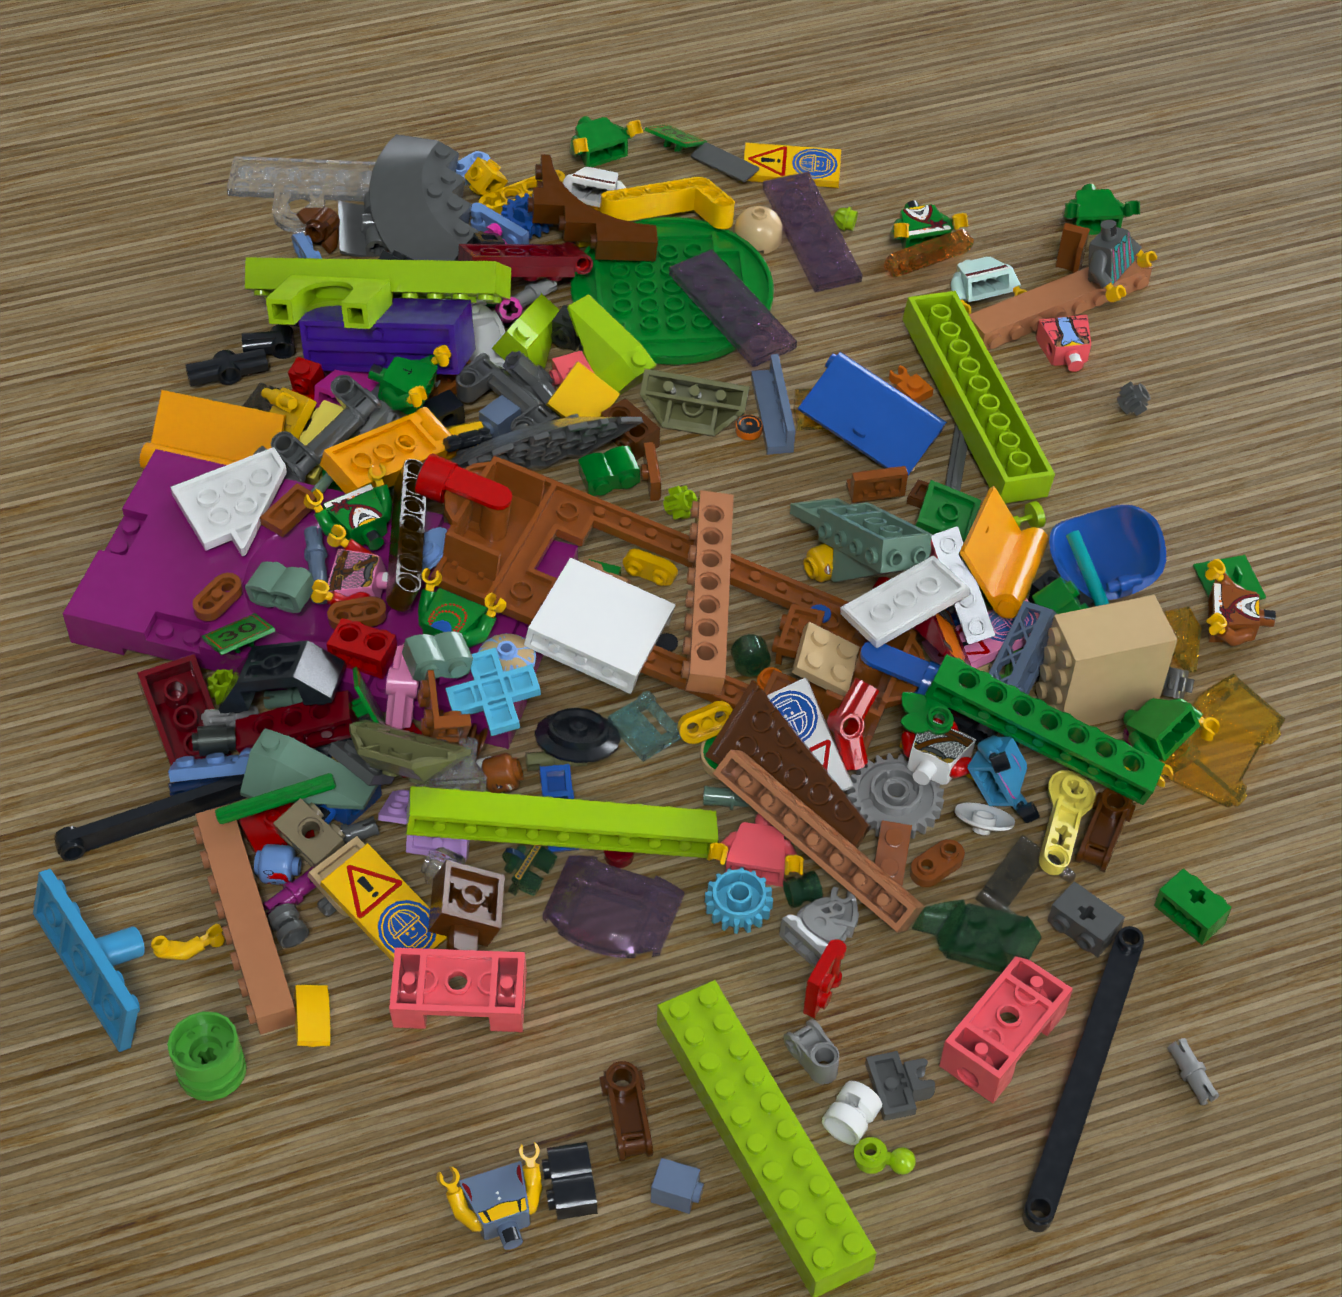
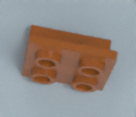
(451, 725)

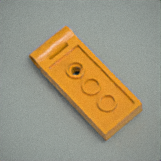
(390, 444)

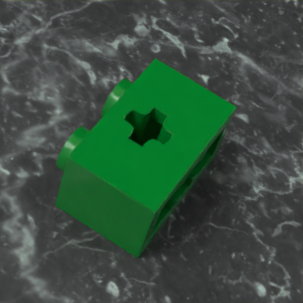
(1192, 906)

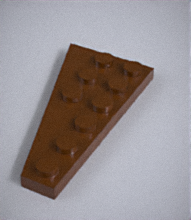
(773, 744)

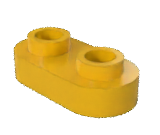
(650, 567)
(706, 723)

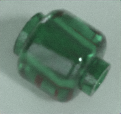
(750, 655)

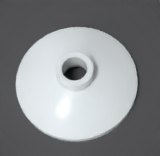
(984, 817)

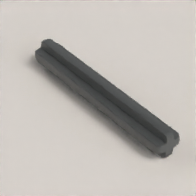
(956, 460)

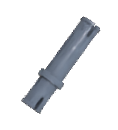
(315, 554)

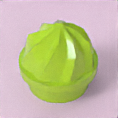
(845, 218)

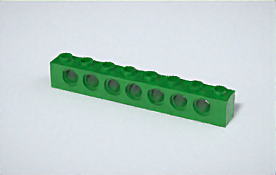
(1050, 742)

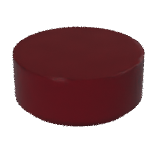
(618, 859)

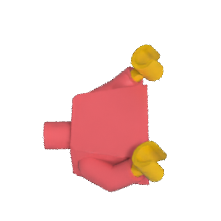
(758, 848)

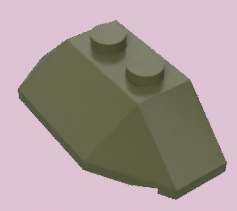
(693, 402)
(404, 752)

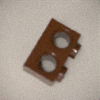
(637, 436)

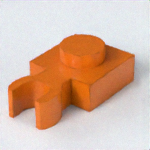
(912, 386)

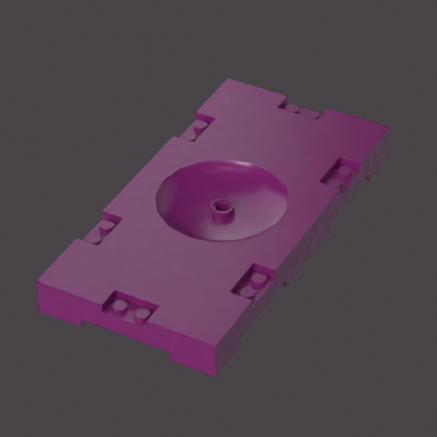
(154, 567)

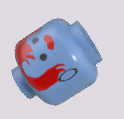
(277, 864)

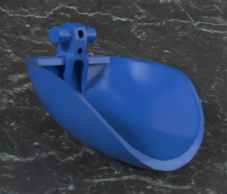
(1123, 547)

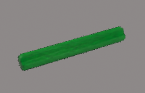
(275, 798)

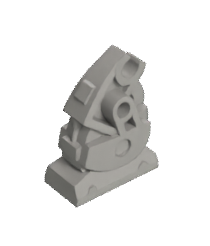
(819, 924)

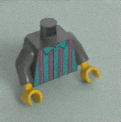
(1112, 255)

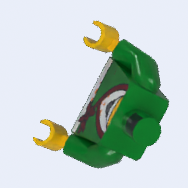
(924, 223)
(360, 512)

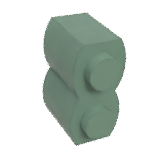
(280, 586)
(443, 653)

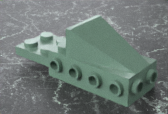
(864, 538)

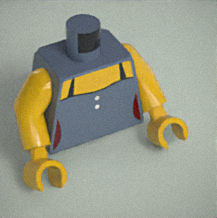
(498, 1199)

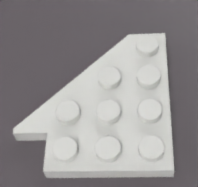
(231, 499)

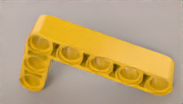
(671, 198)

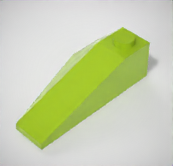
(530, 333)

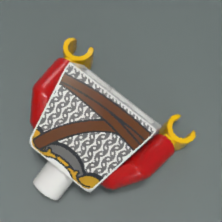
(937, 756)

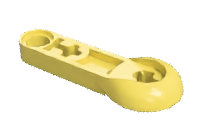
(1065, 817)

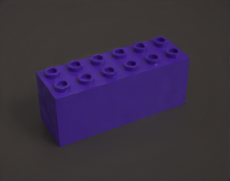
(405, 330)

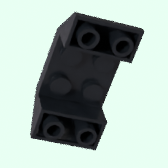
(284, 666)

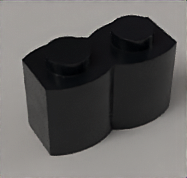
(571, 1181)

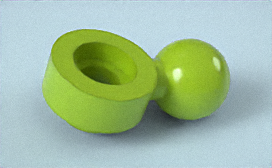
(900, 1160)

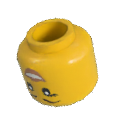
(819, 563)

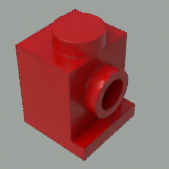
(304, 376)

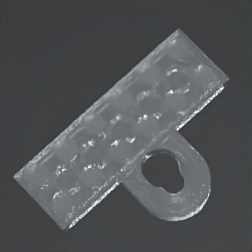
(298, 179)

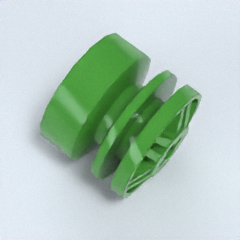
(207, 1056)

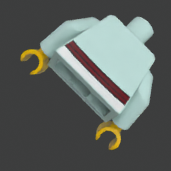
(984, 279)

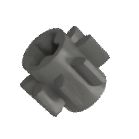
(1133, 398)
(1177, 683)

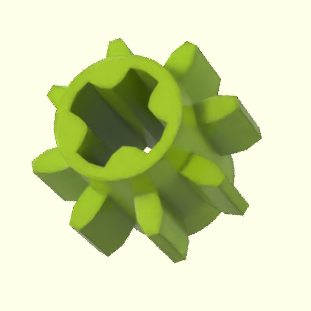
(679, 502)
(219, 683)

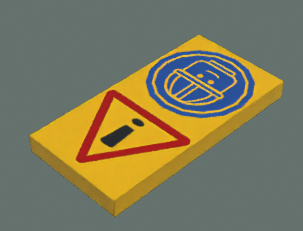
(784, 160)
(381, 903)

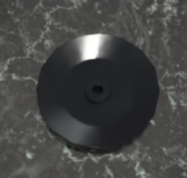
(577, 736)

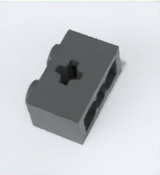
(1085, 919)

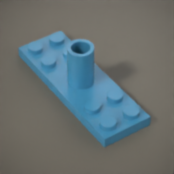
(91, 959)

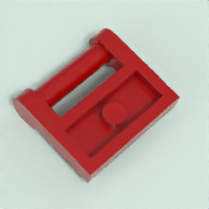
(824, 978)

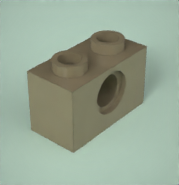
(301, 819)

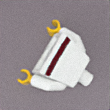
(590, 183)

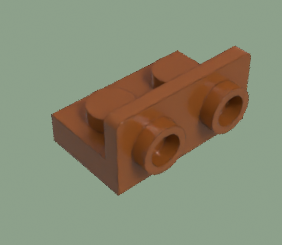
(877, 484)
(792, 629)

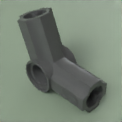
(530, 376)

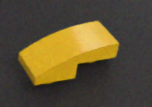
(312, 1015)

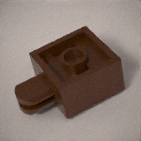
(466, 905)

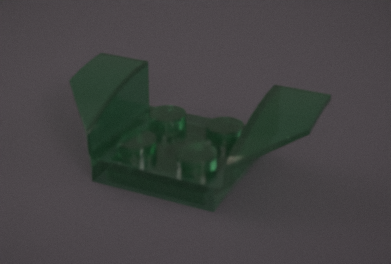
(979, 934)

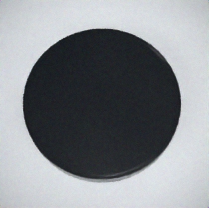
(667, 641)

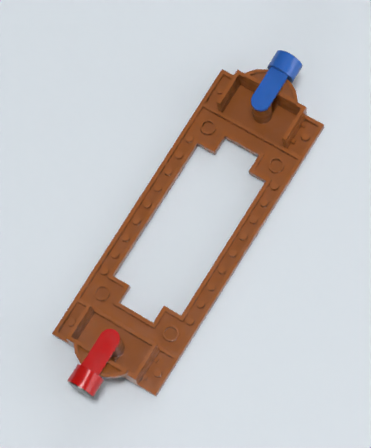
(510, 515)

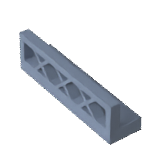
(774, 408)
(1032, 655)

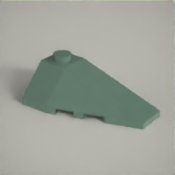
(284, 761)

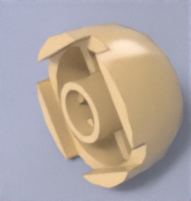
(760, 228)

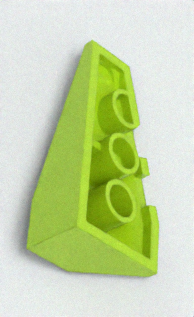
(608, 346)

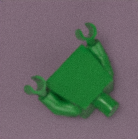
(1097, 205)

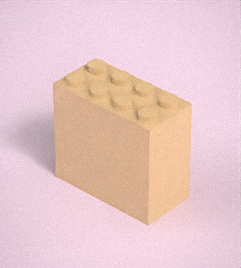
(1106, 659)

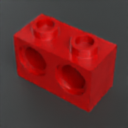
(363, 647)

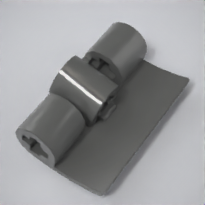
(357, 230)

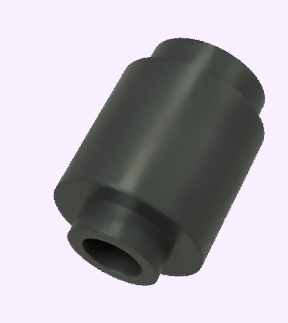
(214, 739)

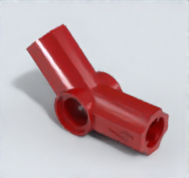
(850, 739)

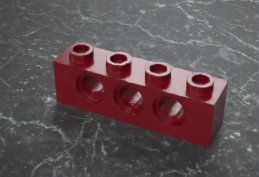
(309, 724)

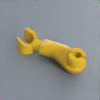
(179, 950)

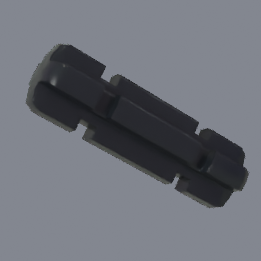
(466, 439)

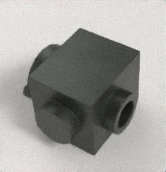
(563, 331)

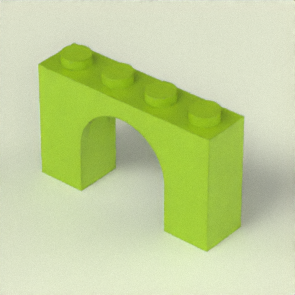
(361, 299)

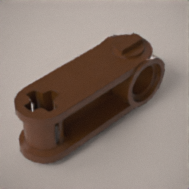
(1105, 828)
(627, 1110)

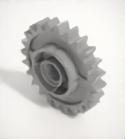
(882, 780)

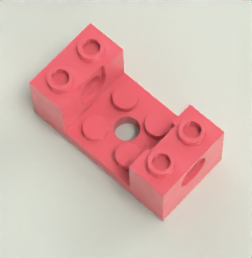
(492, 989)
(986, 1048)

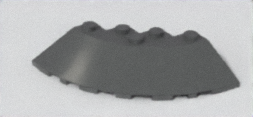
(420, 200)
(548, 441)

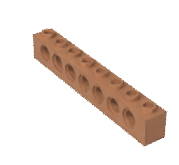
(708, 594)
(819, 840)

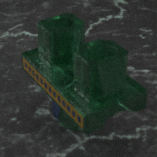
(523, 878)

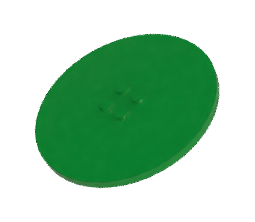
(656, 307)

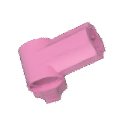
(401, 693)

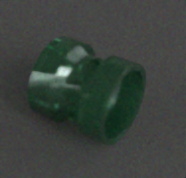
(802, 889)

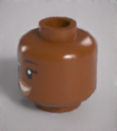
(502, 773)

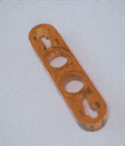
(904, 260)

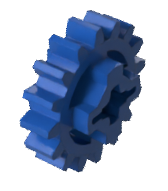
(517, 212)

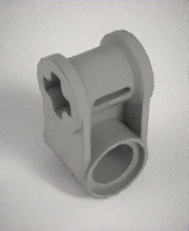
(812, 1046)

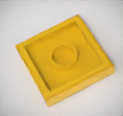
(582, 394)

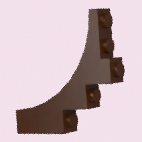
(581, 223)

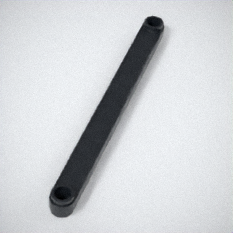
(74, 842)
(1083, 1080)

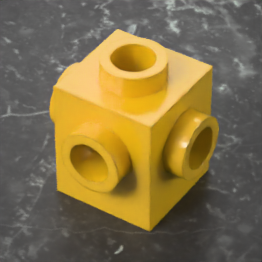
(485, 176)

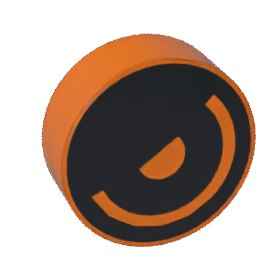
(748, 427)

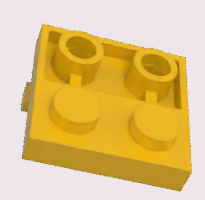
(293, 405)

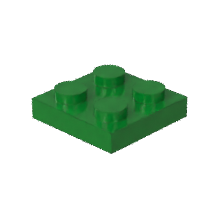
(945, 509)

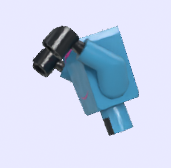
(999, 774)

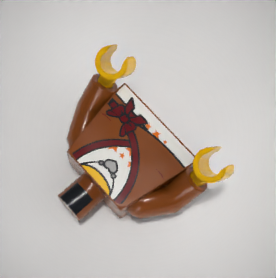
(1232, 610)

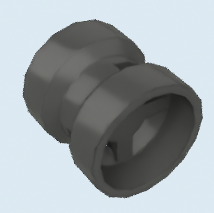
(288, 926)

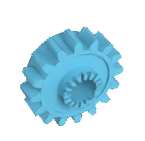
(751, 908)

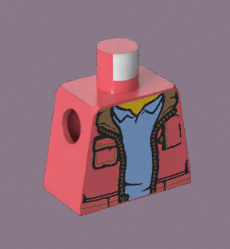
(1065, 340)

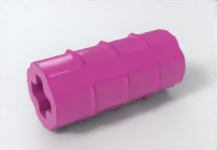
(515, 307)

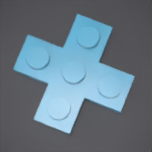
(494, 691)

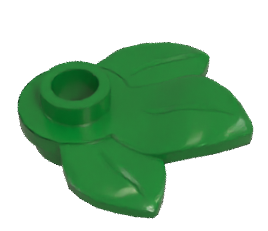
(922, 711)

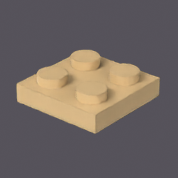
(825, 659)

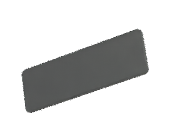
(725, 162)

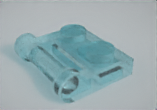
(639, 732)

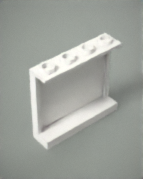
(599, 625)

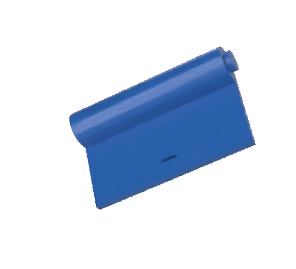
(871, 414)

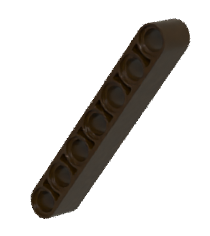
(406, 539)

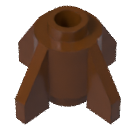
(321, 226)

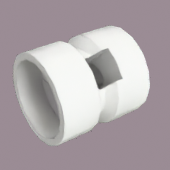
(852, 1112)

